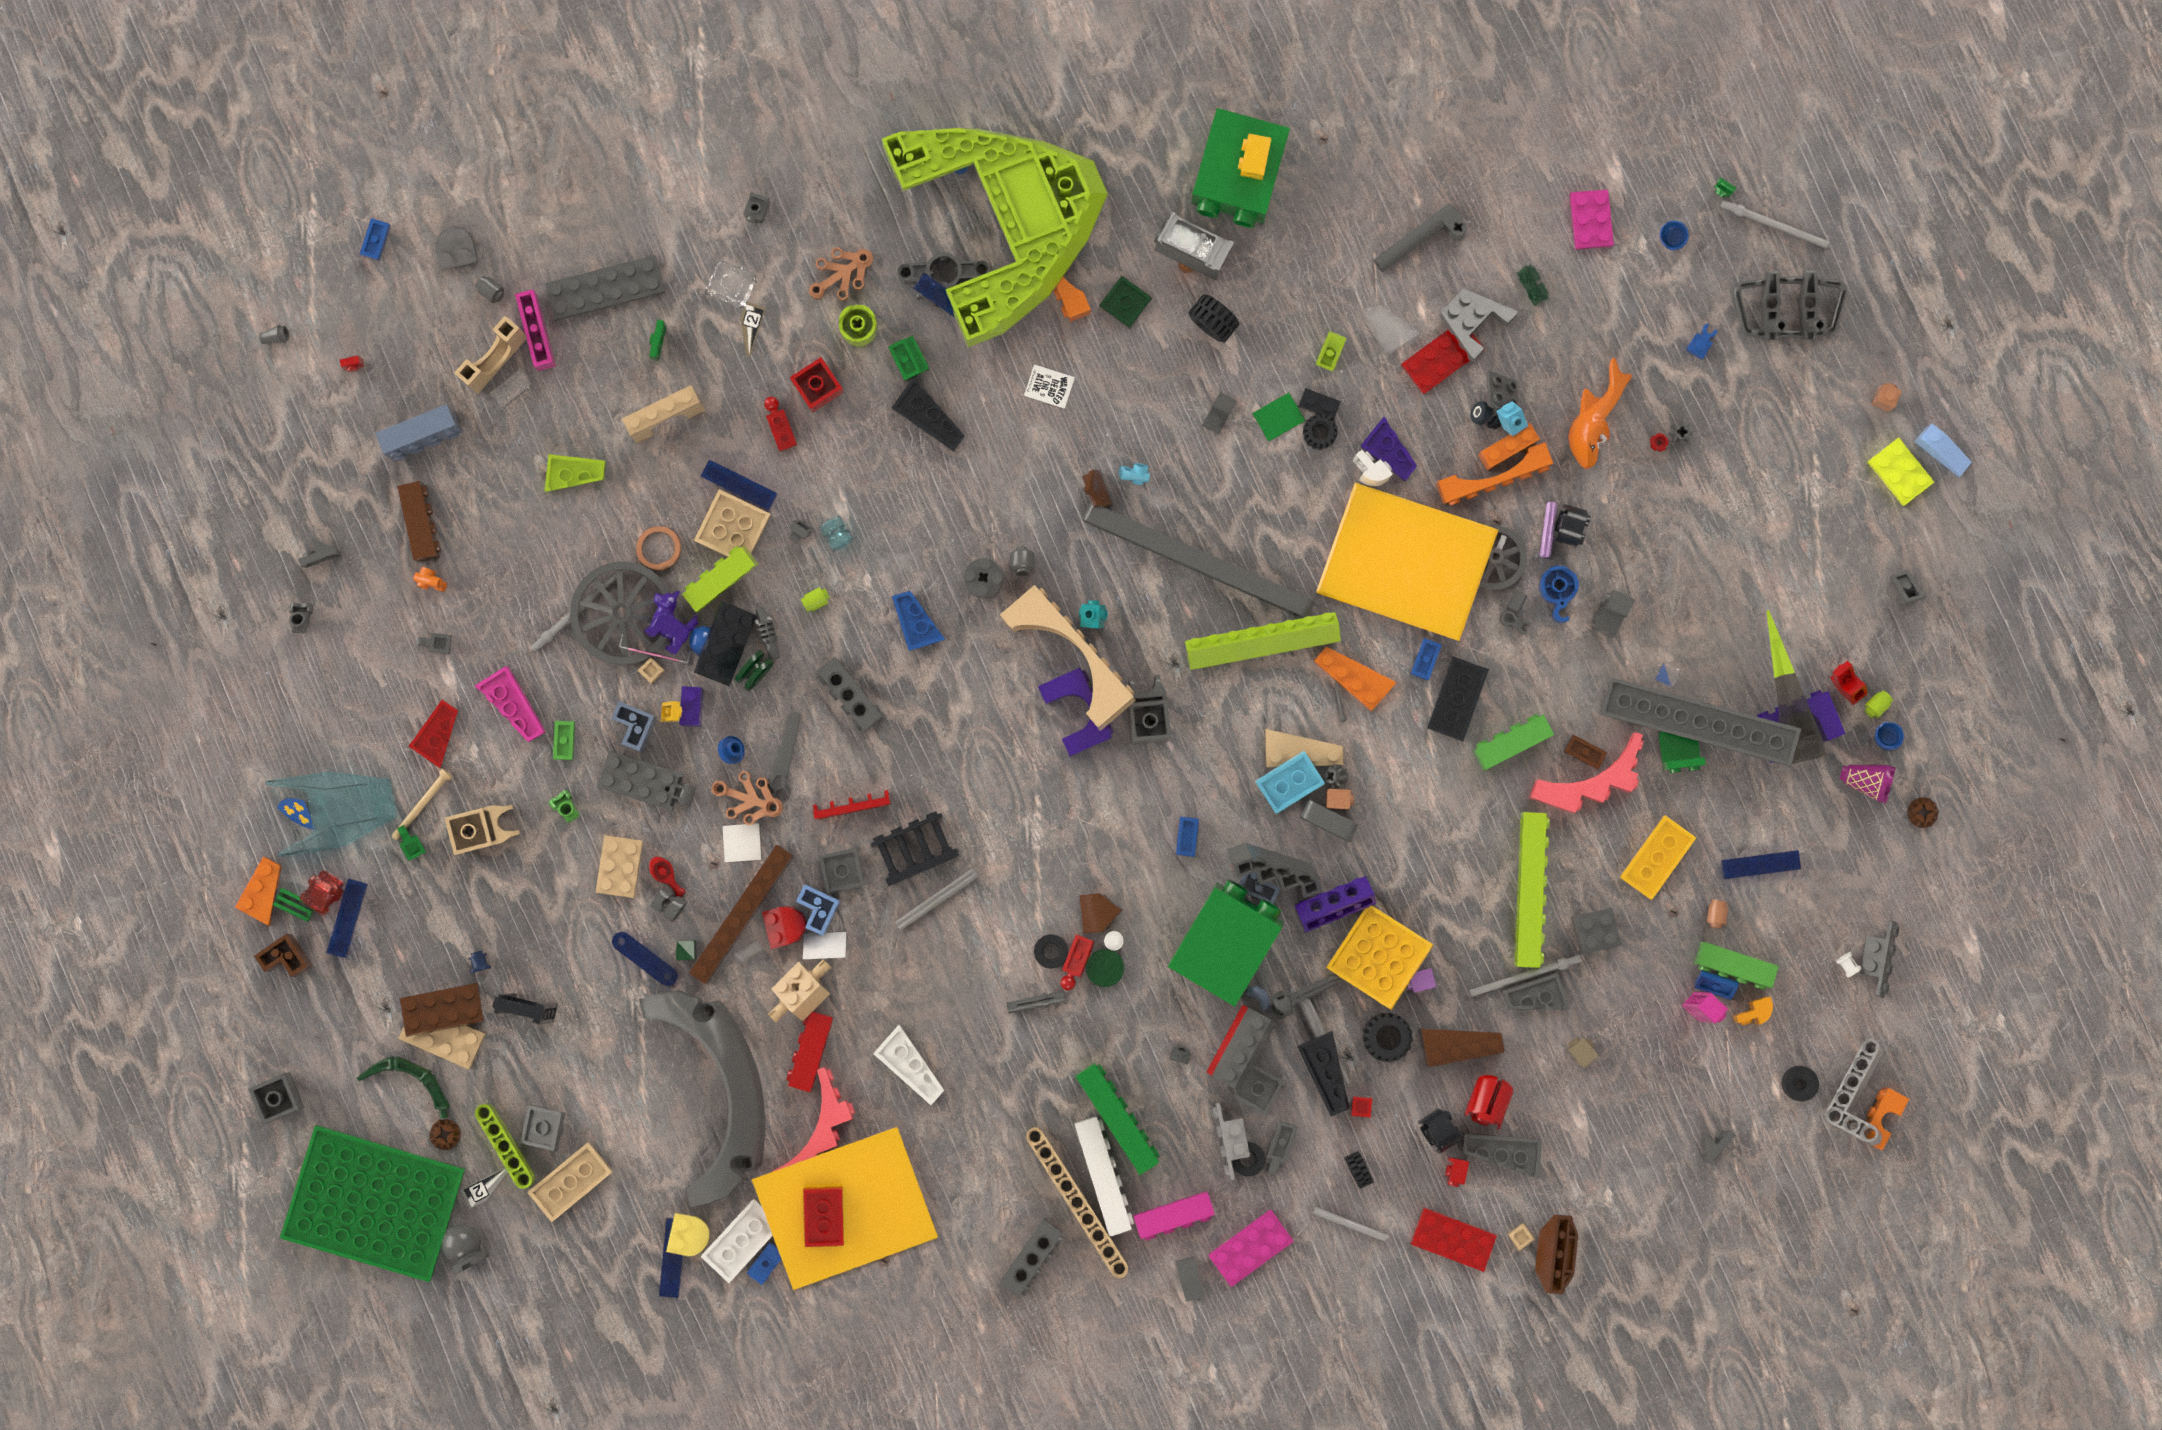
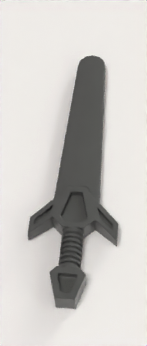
(780, 771)

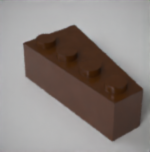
(1458, 1045)

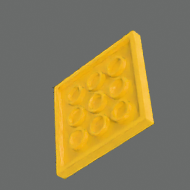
(1380, 956)

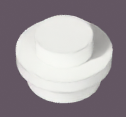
(1113, 940)

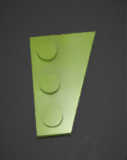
(572, 471)

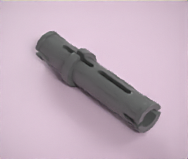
(1013, 1006)

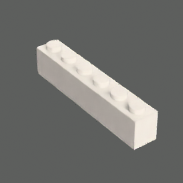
(1103, 1175)

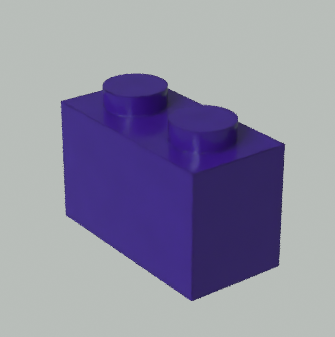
(691, 706)

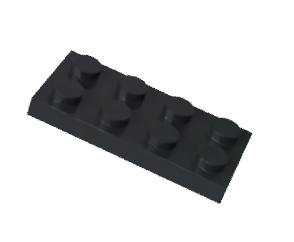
(725, 643)
(1457, 699)

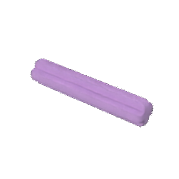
(1548, 529)

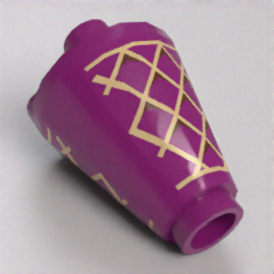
(1870, 780)

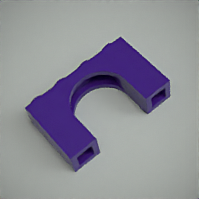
(1075, 684)
(1823, 713)

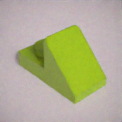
(1331, 351)

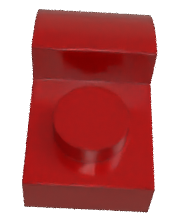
(1848, 683)

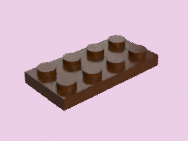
(441, 1009)

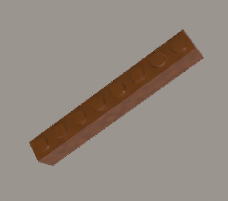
(741, 914)

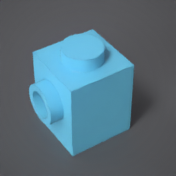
(1512, 418)

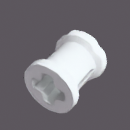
(1848, 964)

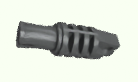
(767, 633)

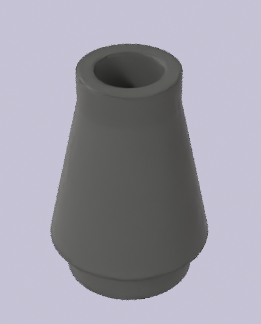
(277, 334)

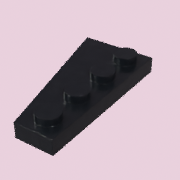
(924, 413)
(1324, 1067)

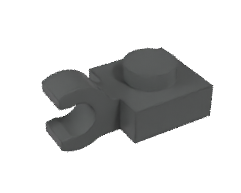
(438, 643)

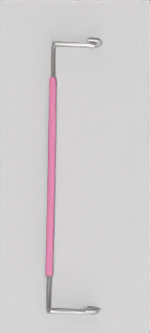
(652, 653)

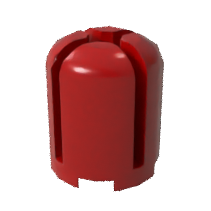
(1489, 1100)

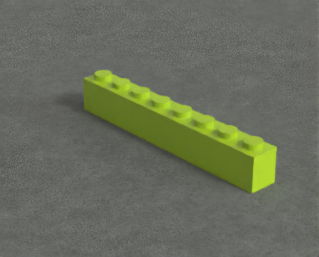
(1262, 640)
(1531, 889)

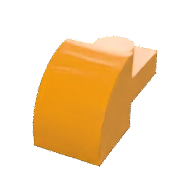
(1759, 1010)

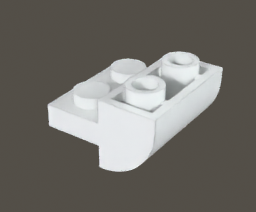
(1373, 474)

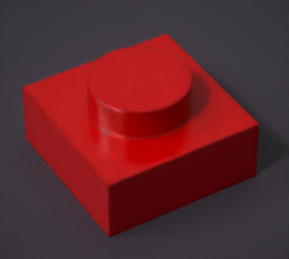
(352, 363)
(1361, 1106)

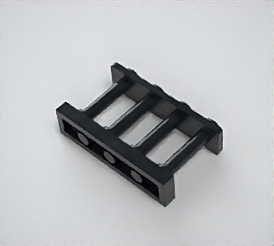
(929, 861)

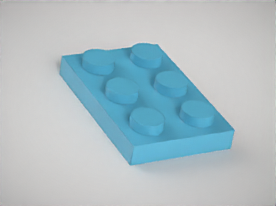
(1290, 782)

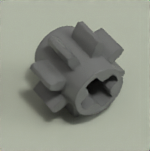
(1677, 437)
(1336, 776)

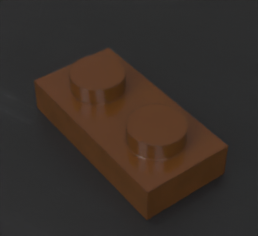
(1585, 752)

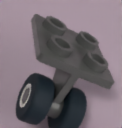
(1499, 392)

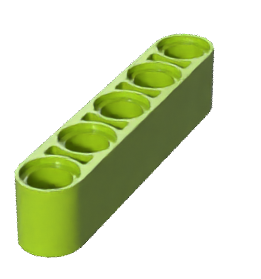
(513, 1151)

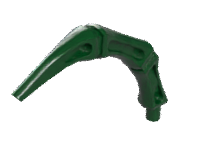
(422, 1075)

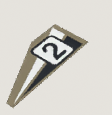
(750, 323)

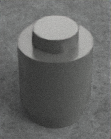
(490, 289)

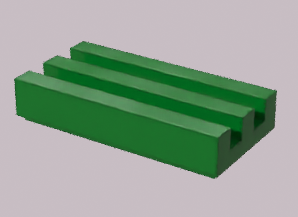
(280, 898)

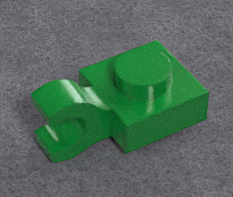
(411, 845)

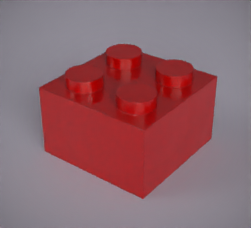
(816, 384)

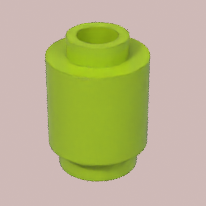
(815, 599)
(1878, 704)

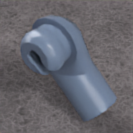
(1260, 994)

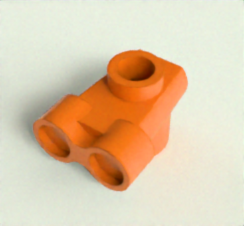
(427, 579)

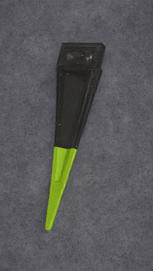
(1792, 702)

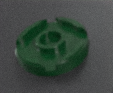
(1105, 968)

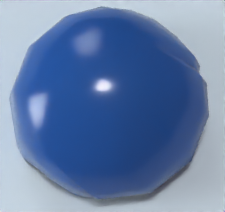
(1674, 235)
(698, 638)
(1889, 736)

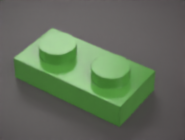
(564, 740)

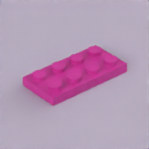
(1250, 1248)

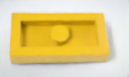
(671, 711)

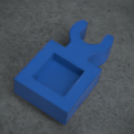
(1700, 343)

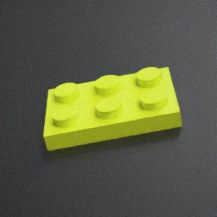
(1900, 471)

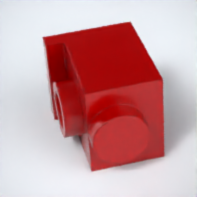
(1456, 1171)

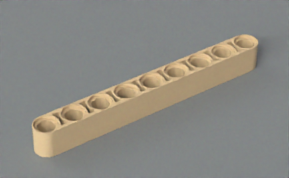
(1085, 1208)

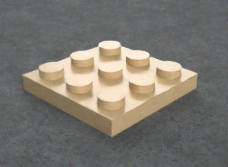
(731, 524)

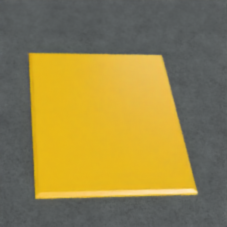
(1407, 561)
(880, 1207)

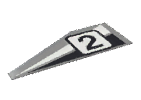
(482, 1189)

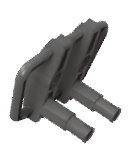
(1776, 328)

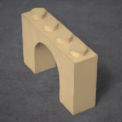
(507, 341)
(644, 420)

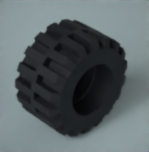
(1213, 318)
(1404, 1041)

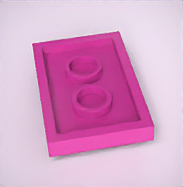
(1591, 219)

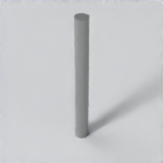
(1350, 1224)

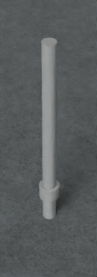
(1740, 210)
(547, 636)
(1561, 964)

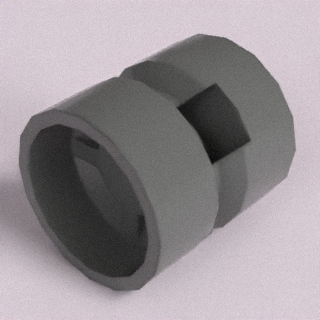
(673, 909)

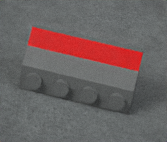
(1241, 1047)

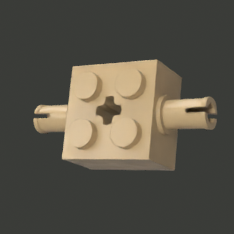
(800, 991)

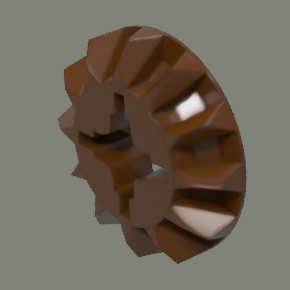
(1916, 806)
(452, 1139)

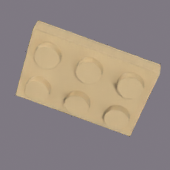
(619, 866)

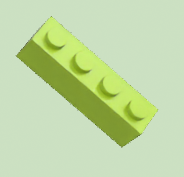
(719, 579)

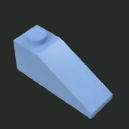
(1943, 449)

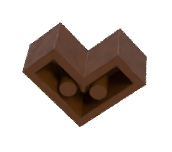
(286, 952)

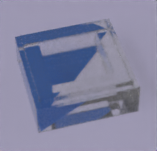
(1668, 675)

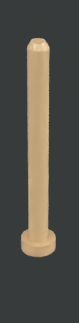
(424, 800)

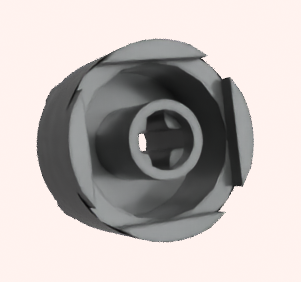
(983, 567)

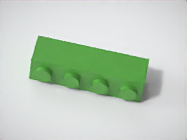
(1509, 744)
(1737, 965)

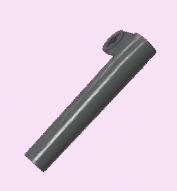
(1444, 218)

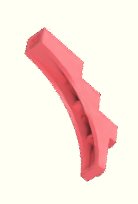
(1618, 775)
(831, 1114)

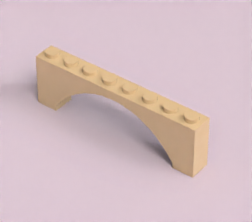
(1037, 613)

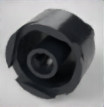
(1571, 525)
(1439, 1130)

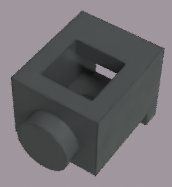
(759, 215)

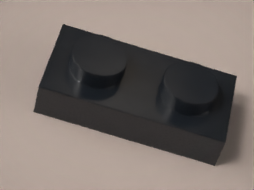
(1319, 403)

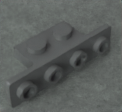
(1878, 958)

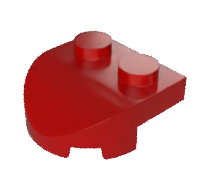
(784, 926)

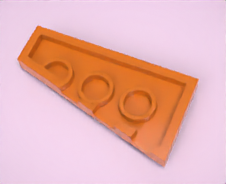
(1360, 681)

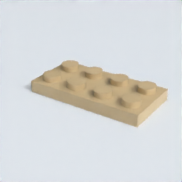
(453, 1044)
(570, 1182)

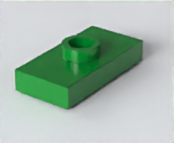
(656, 340)

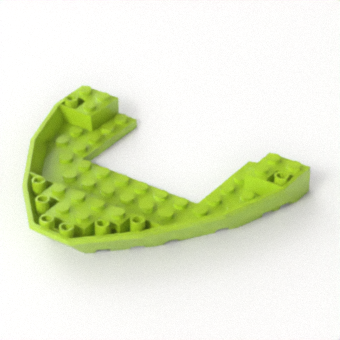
(1041, 200)

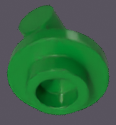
(1724, 188)

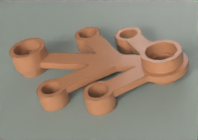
(843, 272)
(750, 799)

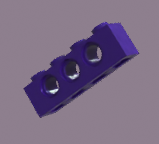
(1330, 912)

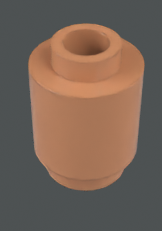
(1717, 914)

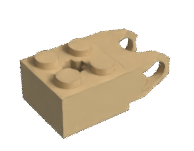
(485, 825)

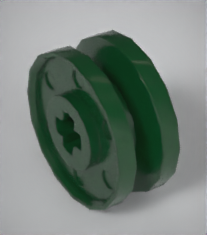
(754, 670)

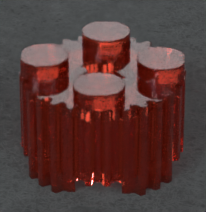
(322, 892)

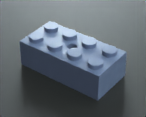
(419, 432)

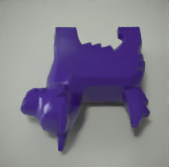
(668, 625)

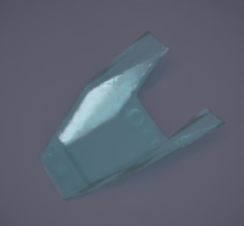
(340, 808)

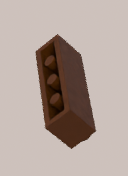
(418, 521)

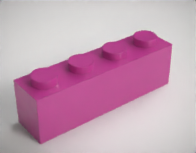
(535, 330)
(1705, 1007)
(1174, 1214)

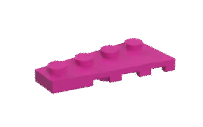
(512, 703)

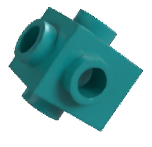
(1093, 614)

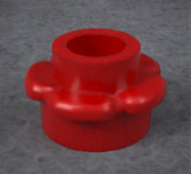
(1659, 437)

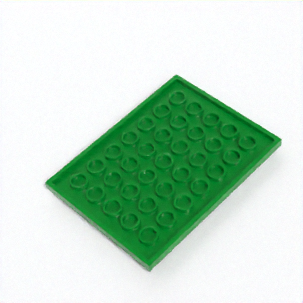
(372, 1203)

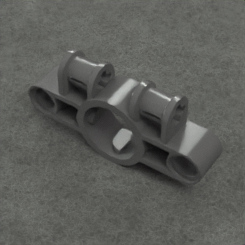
(964, 270)

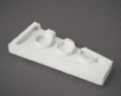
(906, 1062)

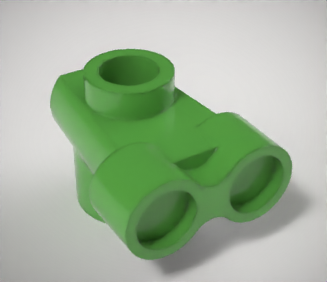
(562, 804)

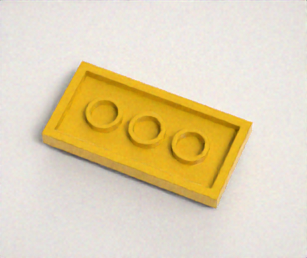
(1657, 857)

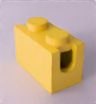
(1255, 156)

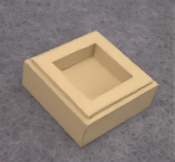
(651, 670)
(1521, 1236)

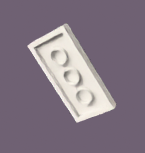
(739, 1242)

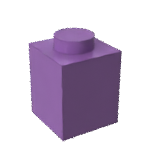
(1422, 981)

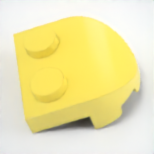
(688, 1235)

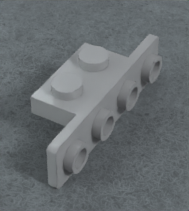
(1233, 1139)

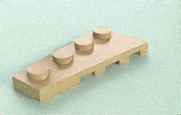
(1283, 746)

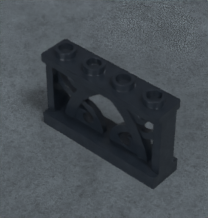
(540, 1012)

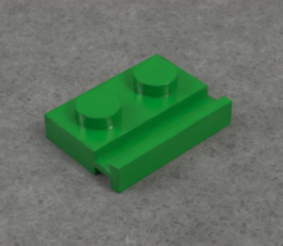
(908, 358)

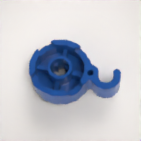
(1560, 597)

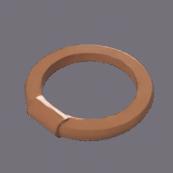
(667, 564)

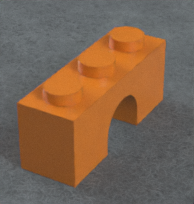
(1508, 446)
(1886, 1101)

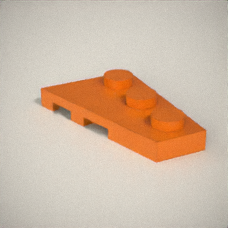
(260, 892)

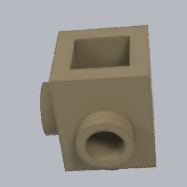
(1582, 1051)

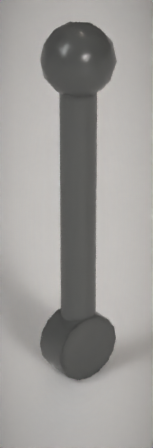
(1342, 718)

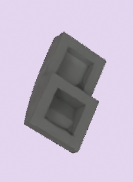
(1189, 1279)

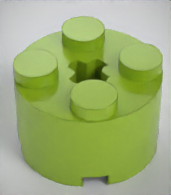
(858, 314)

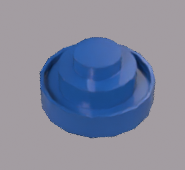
(731, 750)

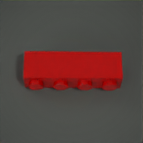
(810, 1052)

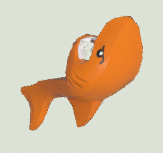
(1590, 425)

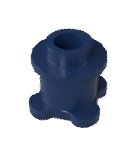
(478, 961)

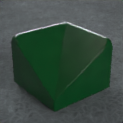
(686, 950)

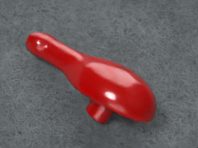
(663, 872)

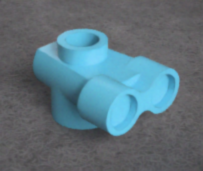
(1138, 474)

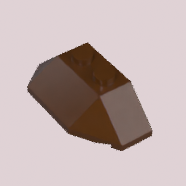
(1557, 1253)

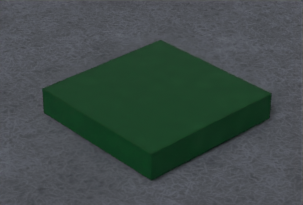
(1125, 302)

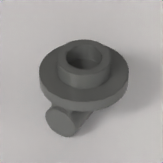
(1180, 1054)

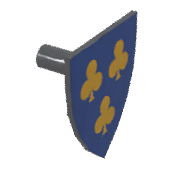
(296, 810)

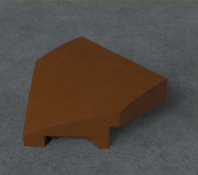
(1096, 489)
(1097, 912)

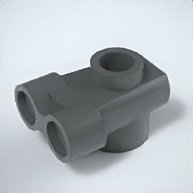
(301, 614)

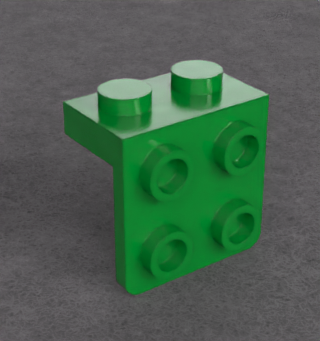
(1679, 753)

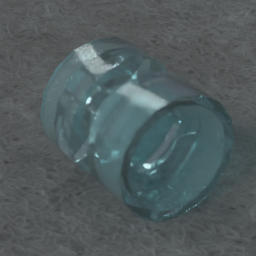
(839, 539)

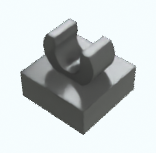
(800, 530)

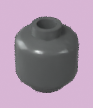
(1022, 561)

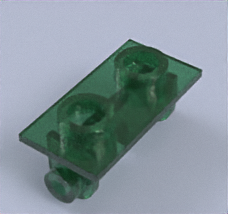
(1528, 277)

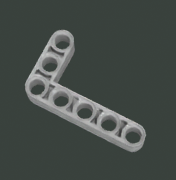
(1854, 1094)

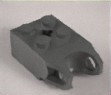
(1152, 707)

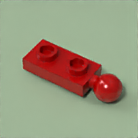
(779, 425)
(1076, 961)

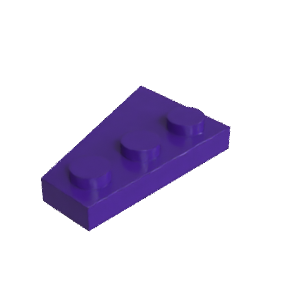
(1385, 446)

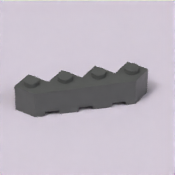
(1273, 865)

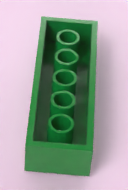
(1117, 1118)

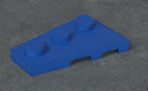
(915, 623)

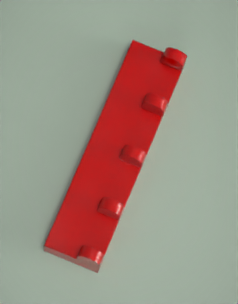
(851, 807)

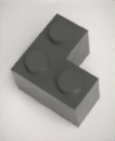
(1613, 611)

